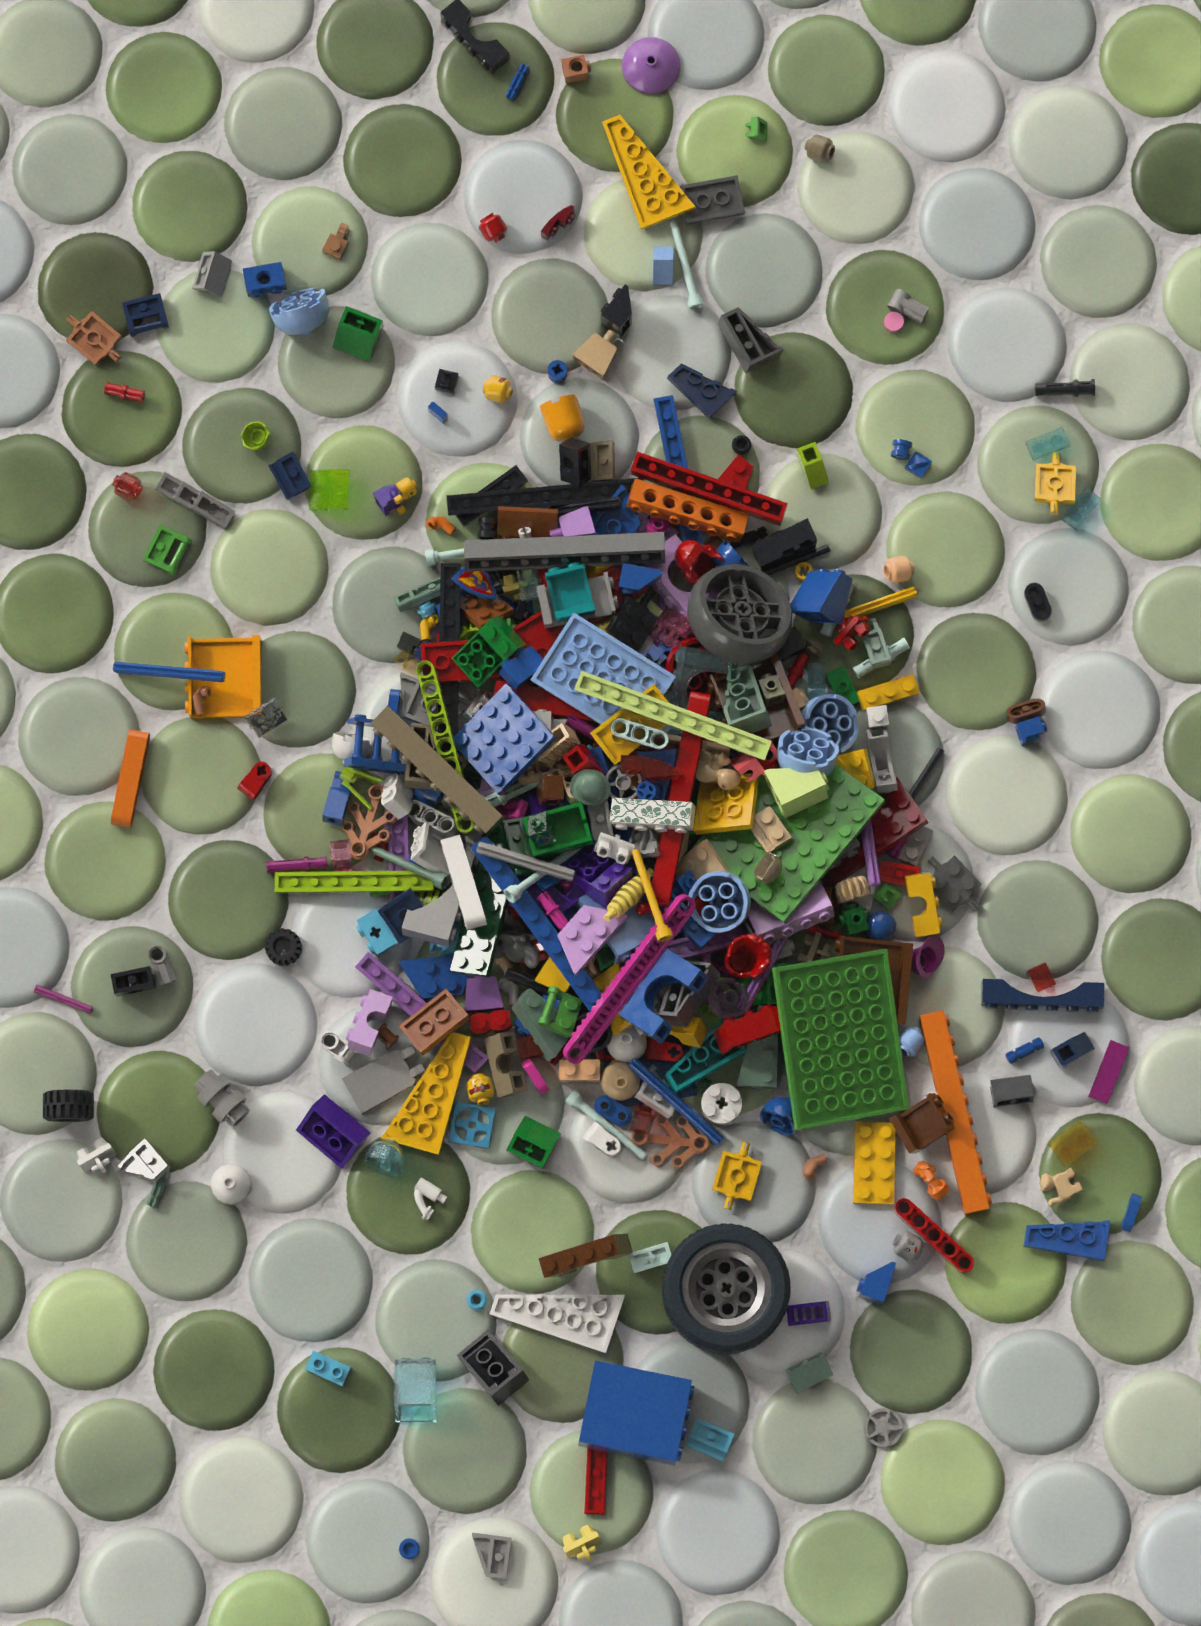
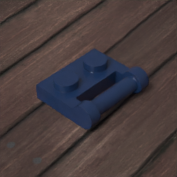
(142, 309)

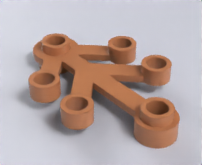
(367, 825)
(675, 1141)

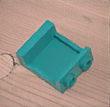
(569, 592)

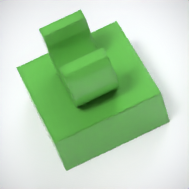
(758, 129)
(887, 896)

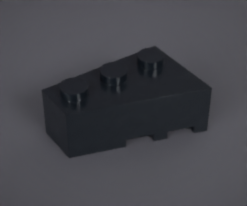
(784, 544)

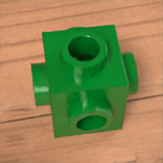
(853, 918)

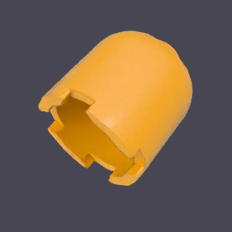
(563, 418)

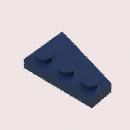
(700, 390)

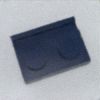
(290, 475)

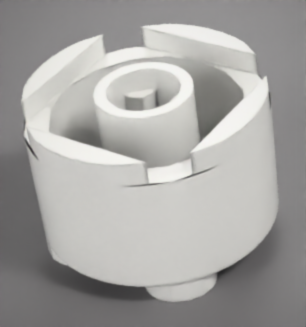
(711, 1110)

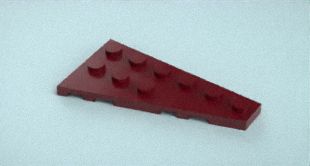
(891, 824)

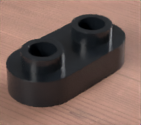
(1038, 602)

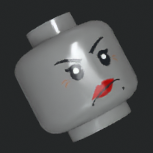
(908, 1246)

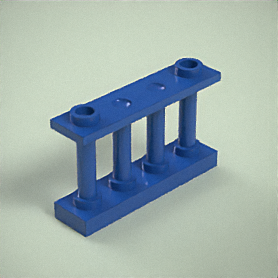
(374, 763)

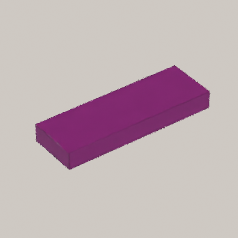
(1108, 1072)

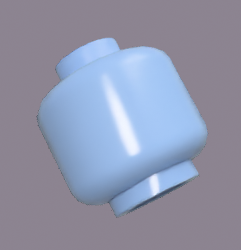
(911, 1041)

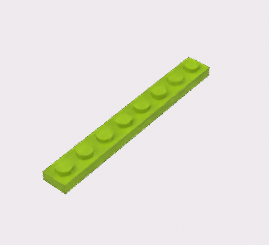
(351, 882)

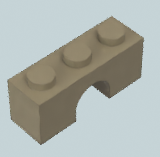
(499, 1052)

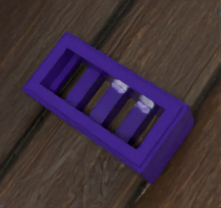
(826, 1313)

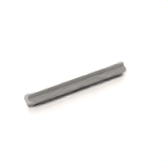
(525, 861)

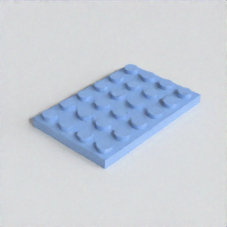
(592, 650)

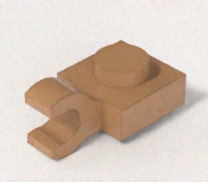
(335, 244)

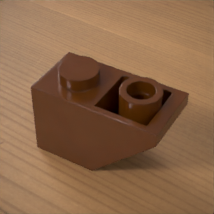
(550, 790)

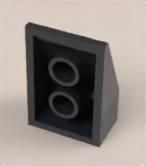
(493, 1367)

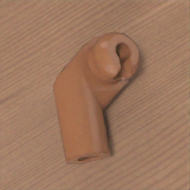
(198, 699)
(811, 1166)

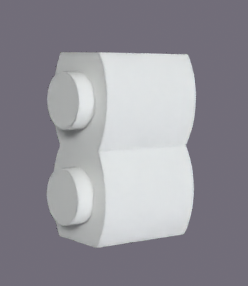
(396, 797)

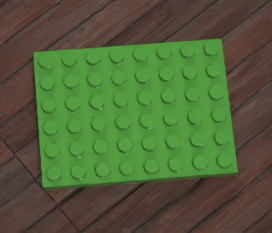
(817, 842)
(840, 1039)

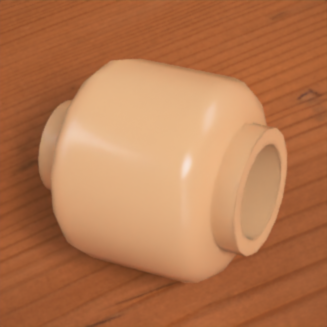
(898, 569)

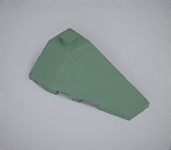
(744, 700)

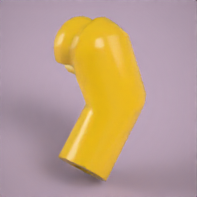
(427, 625)

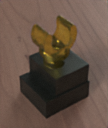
(407, 644)

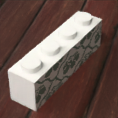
(652, 814)

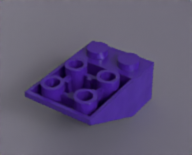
(598, 875)

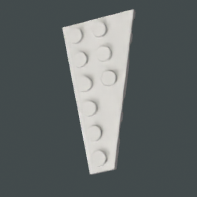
(575, 1318)

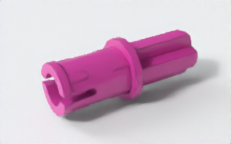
(552, 910)

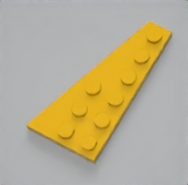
(648, 184)

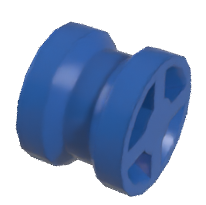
(557, 376)
(901, 449)
(643, 791)

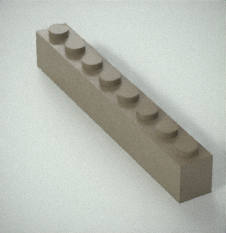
(433, 766)

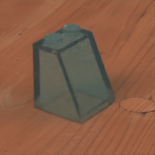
(415, 1390)

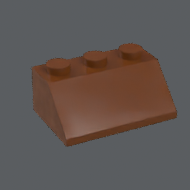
(537, 519)

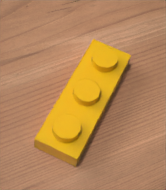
(888, 692)

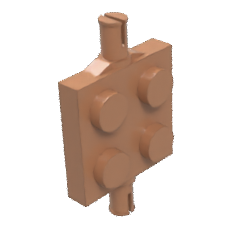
(93, 338)

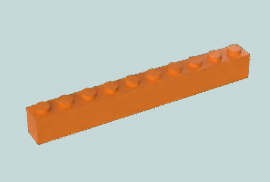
(948, 1085)

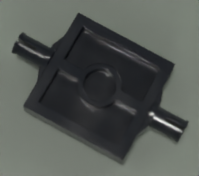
(632, 622)

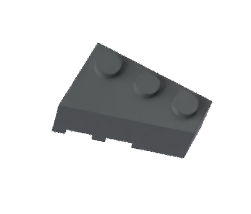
(682, 1003)

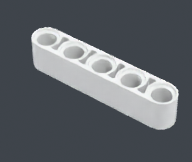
(463, 882)

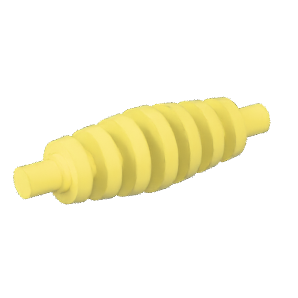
(626, 897)

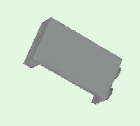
(601, 595)

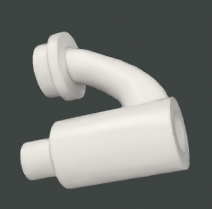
(429, 1190)

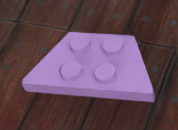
(586, 935)

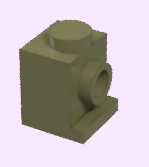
(771, 695)

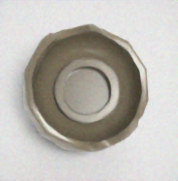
(768, 868)

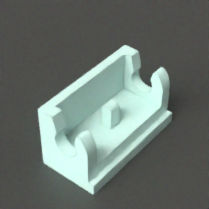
(650, 1257)

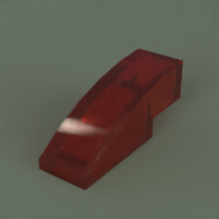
(649, 768)

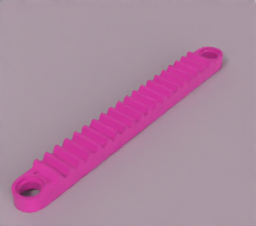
(626, 981)

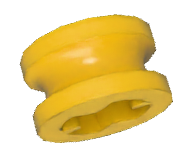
(797, 570)

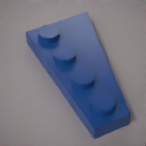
(1073, 1239)

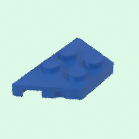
(617, 520)
(433, 976)

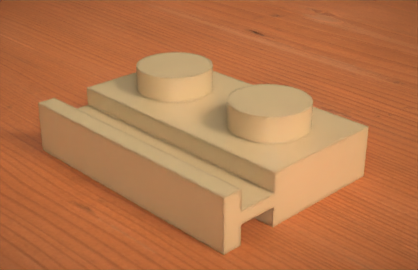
(769, 830)

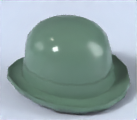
(590, 787)

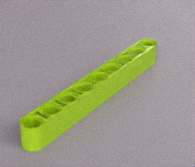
(445, 737)

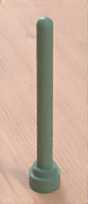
(440, 879)

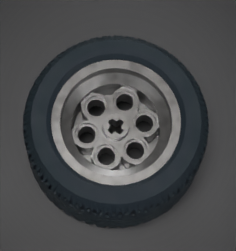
(744, 1252)

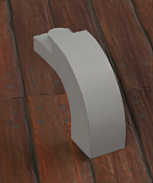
(881, 760)

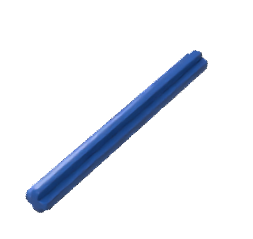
(169, 671)
(675, 1101)

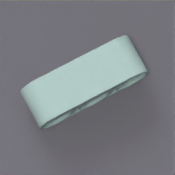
(649, 734)

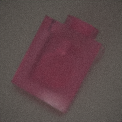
(341, 855)

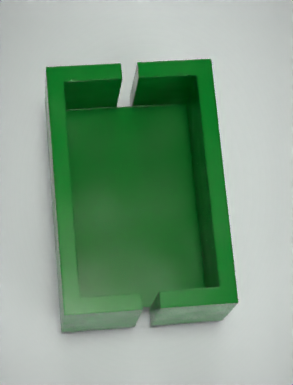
(568, 829)

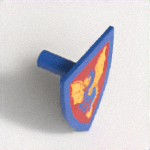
(476, 583)

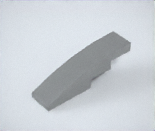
(194, 500)

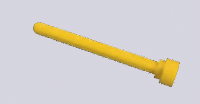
(663, 932)

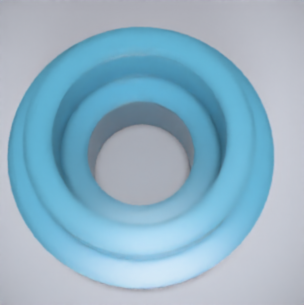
(427, 609)
(470, 1297)

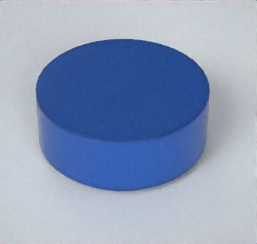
(409, 1548)

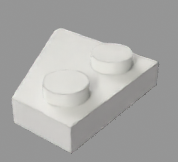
(652, 1098)

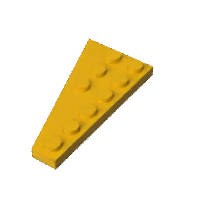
(428, 1107)

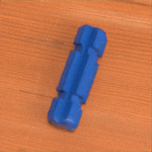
(517, 82)
(1024, 1050)

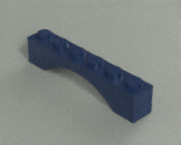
(999, 993)

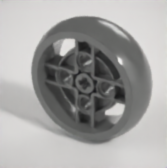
(739, 614)

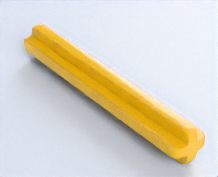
(882, 603)

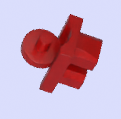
(849, 629)

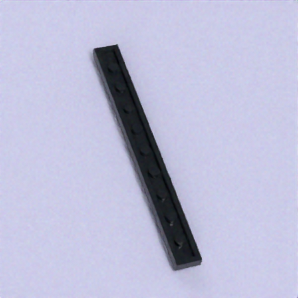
(534, 497)
(449, 631)

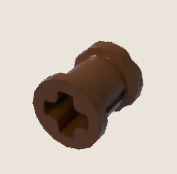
(387, 1036)

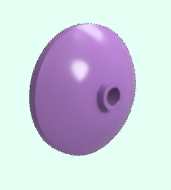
(651, 77)

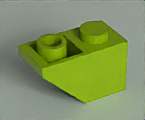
(812, 465)

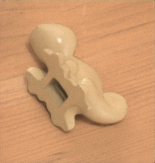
(711, 770)

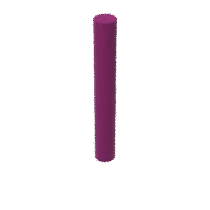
(63, 999)

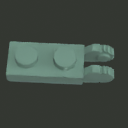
(876, 647)

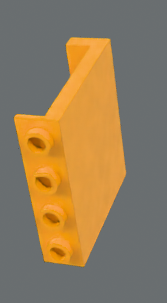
(243, 681)

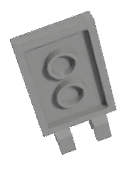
(382, 1079)

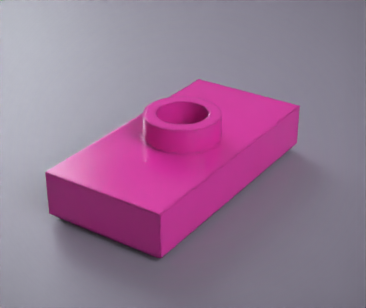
(513, 809)

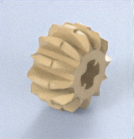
(852, 889)

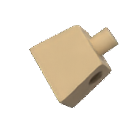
(597, 354)

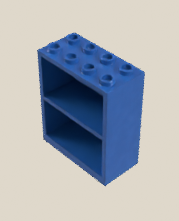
(636, 1413)

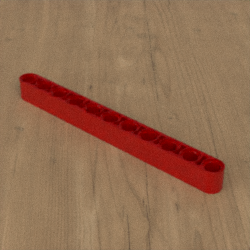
(681, 791)

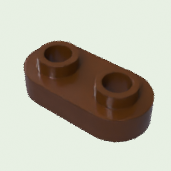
(1026, 711)

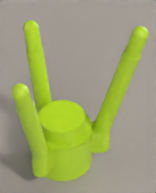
(351, 775)

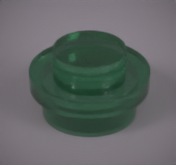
(702, 1085)

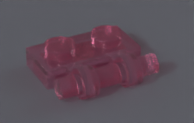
(673, 622)

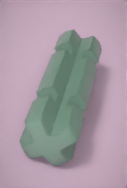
(157, 1191)

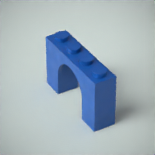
(667, 970)

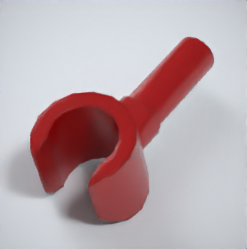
(601, 1055)

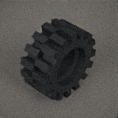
(283, 934)

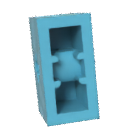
(386, 940)
(328, 1368)

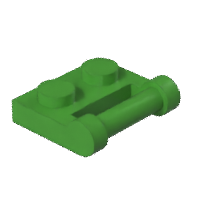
(161, 547)
(565, 1014)

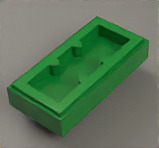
(842, 684)

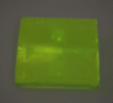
(329, 489)

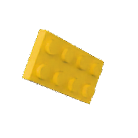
(614, 746)
(874, 1163)

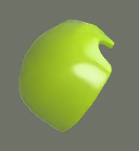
(256, 436)

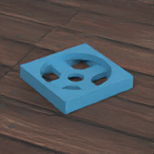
(484, 1143)

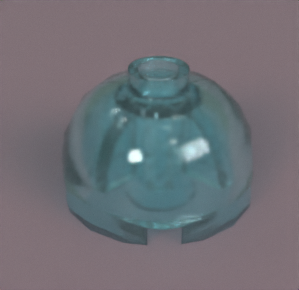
(386, 1157)

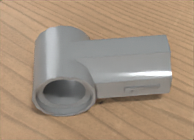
(904, 304)
(162, 967)

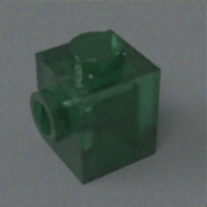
(541, 829)

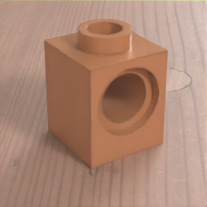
(572, 76)

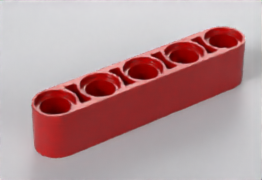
(943, 1239)

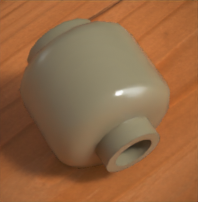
(820, 148)

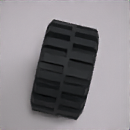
(68, 1105)

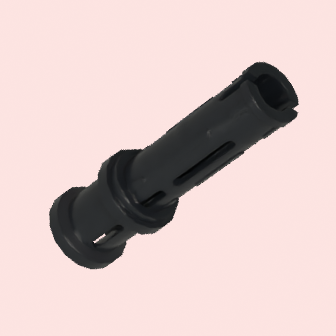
(1071, 388)

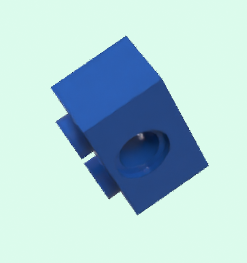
(254, 274)

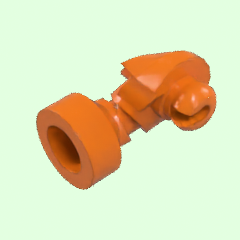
(936, 1187)

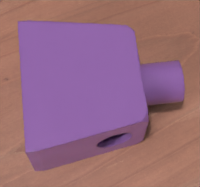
(575, 524)
(482, 995)

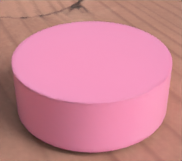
(893, 322)

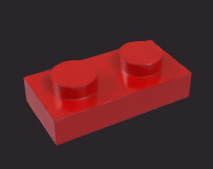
(896, 872)

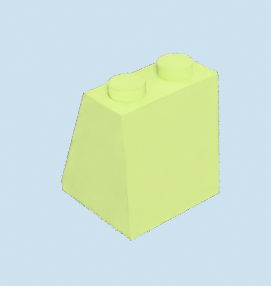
(796, 790)

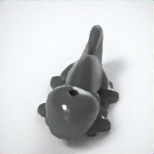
(517, 947)

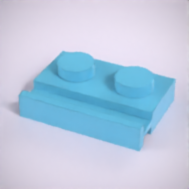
(709, 1439)

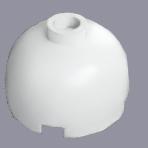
(344, 744)
(627, 1045)
(230, 1184)

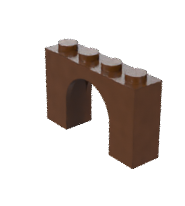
(585, 1254)

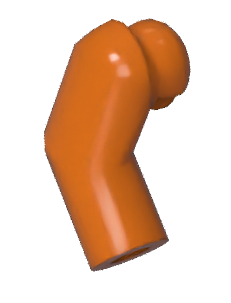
(440, 522)

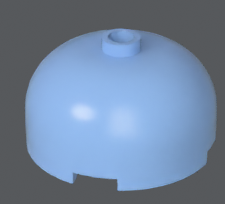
(302, 316)
(834, 716)
(801, 755)
(713, 888)

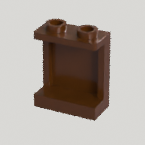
(923, 1123)

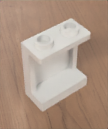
(428, 851)

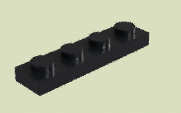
(509, 480)

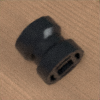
(487, 528)

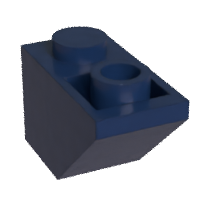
(1072, 1050)

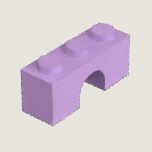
(374, 1007)

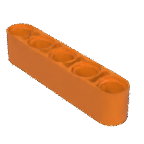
(130, 778)

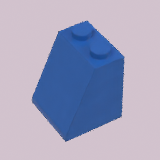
(822, 596)

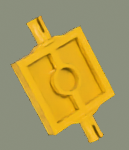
(1055, 483)
(736, 1175)

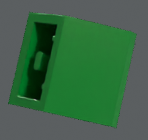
(357, 333)
(533, 1142)

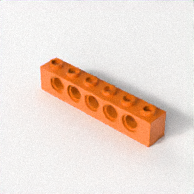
(697, 507)

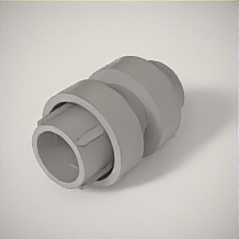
(215, 1091)

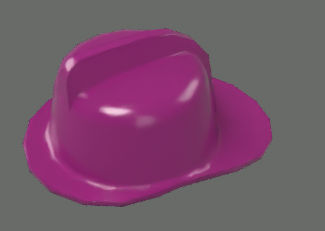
(928, 957)

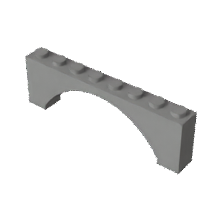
(439, 919)

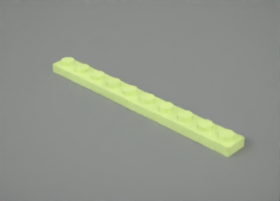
(672, 715)

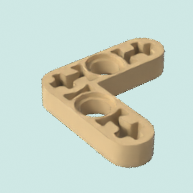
(560, 770)

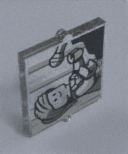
(266, 717)

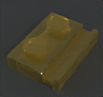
(1072, 1143)

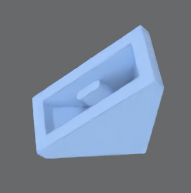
(663, 265)

